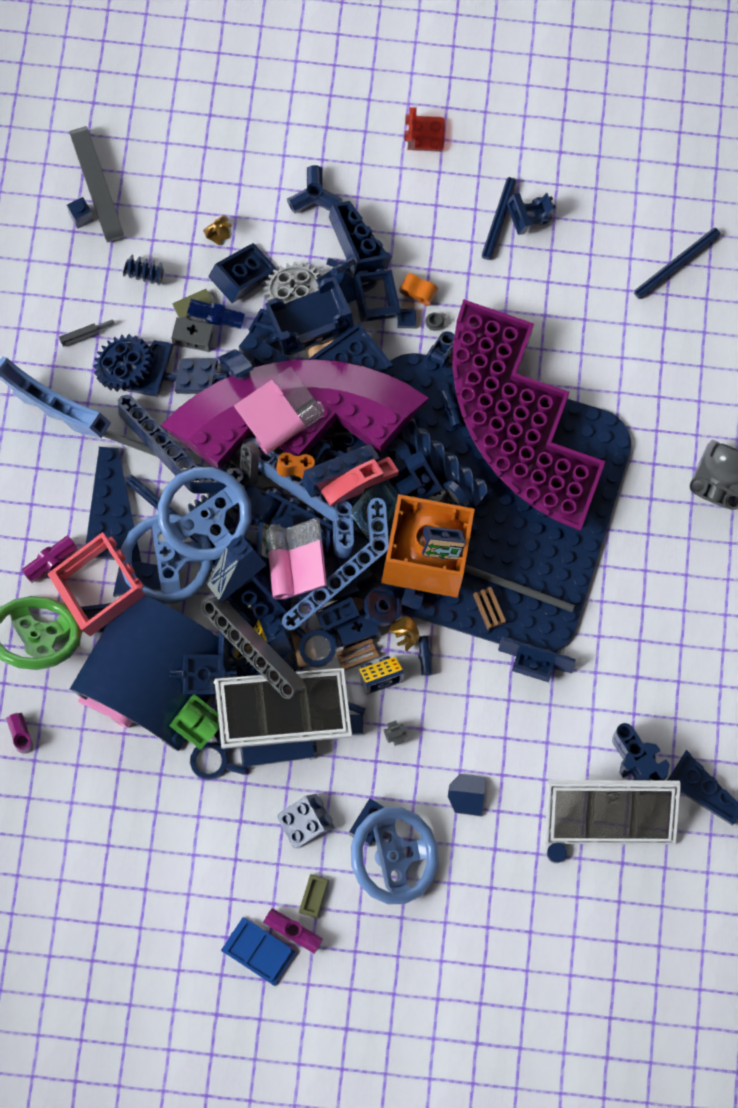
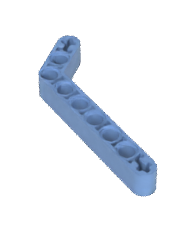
(340, 520)
(354, 562)

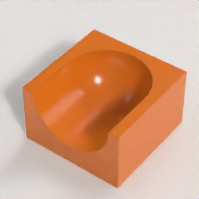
(404, 559)

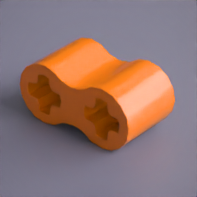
(418, 289)
(294, 464)

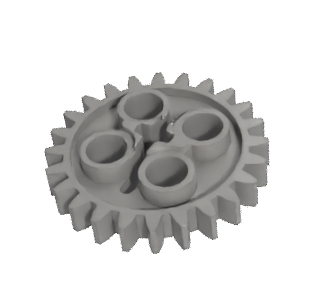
(291, 282)

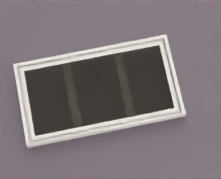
(258, 715)
(612, 812)

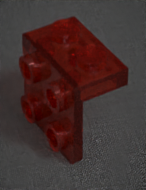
(424, 132)

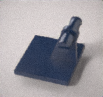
(343, 278)

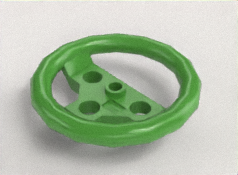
(36, 636)

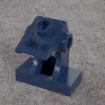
(541, 207)

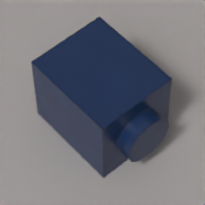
(80, 212)

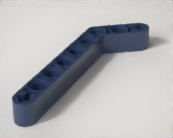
(165, 447)

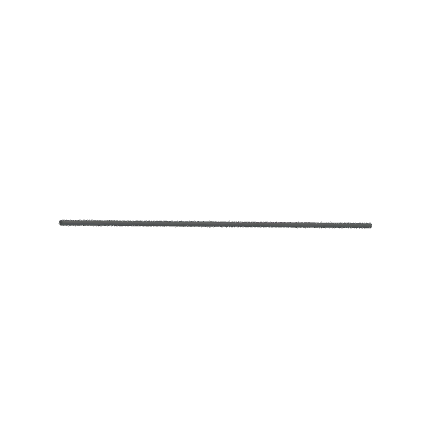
(468, 569)

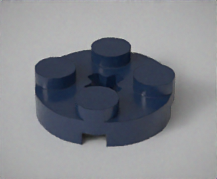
(374, 613)

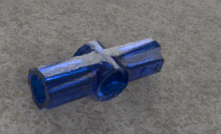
(215, 314)

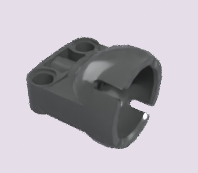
(718, 473)

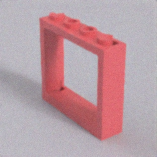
(77, 561)

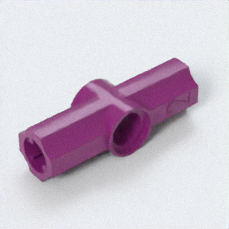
(49, 559)
(282, 923)

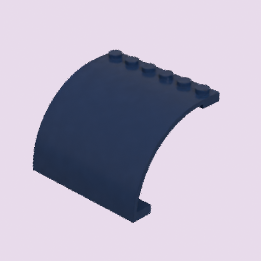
(134, 662)

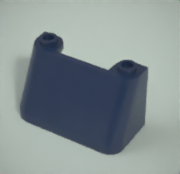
(311, 317)

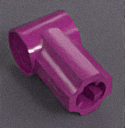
(19, 731)

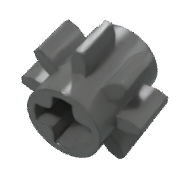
(395, 733)

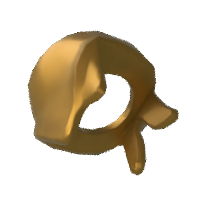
(218, 230)
(403, 627)

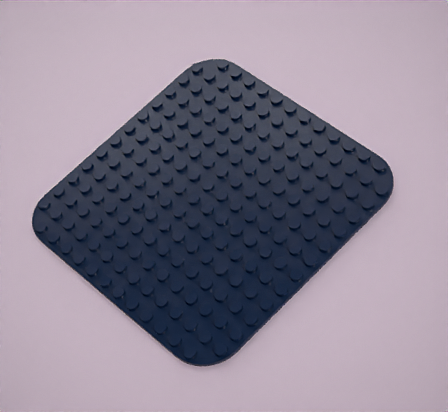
(511, 534)

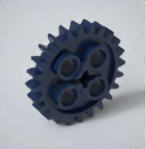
(123, 362)

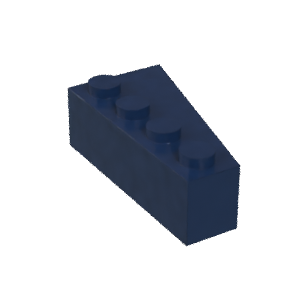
(357, 239)

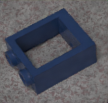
(393, 308)

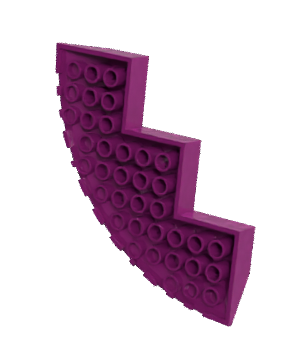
(355, 396)
(509, 417)

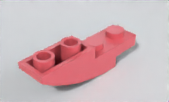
(357, 479)

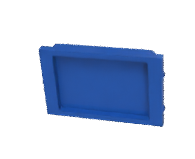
(258, 951)

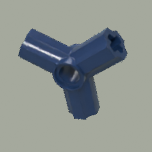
(314, 184)

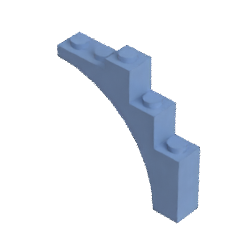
(51, 403)

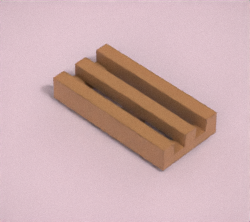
(483, 593)
(353, 648)

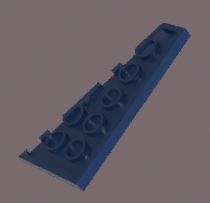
(355, 348)
(110, 503)

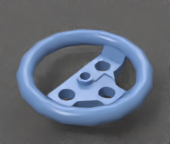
(232, 494)
(170, 588)
(392, 857)

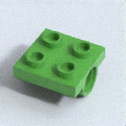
(196, 722)

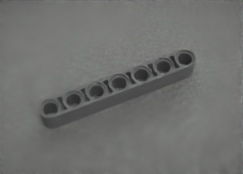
(96, 184)
(253, 647)

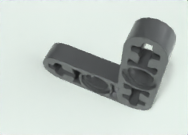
(247, 464)

